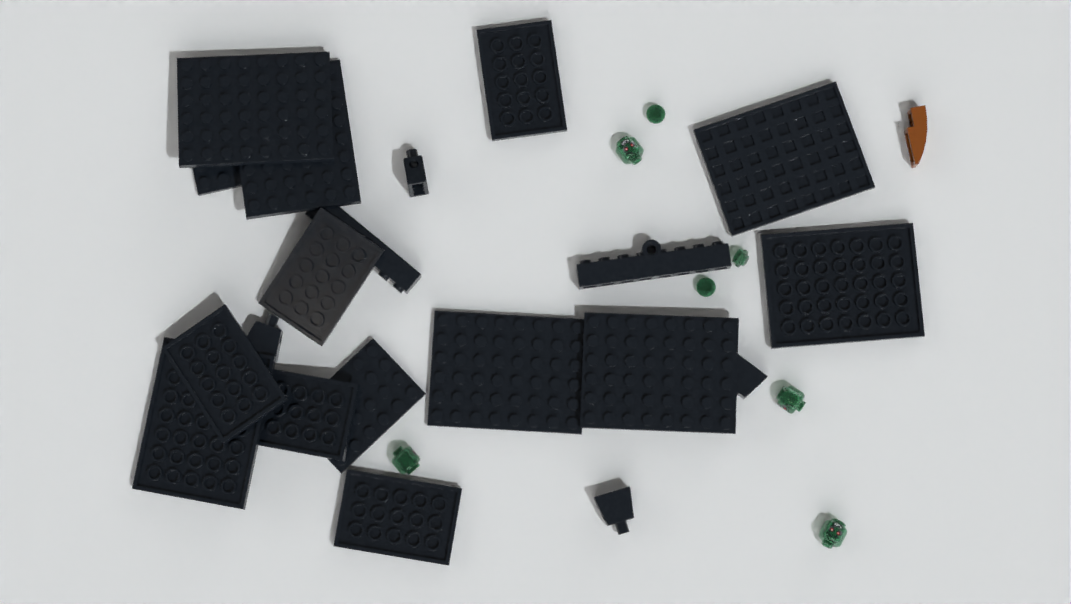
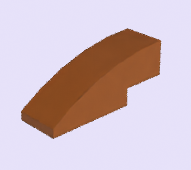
(916, 133)

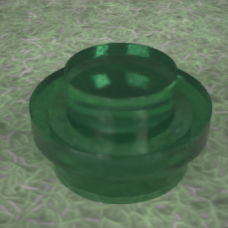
(655, 114)
(740, 258)
(706, 287)

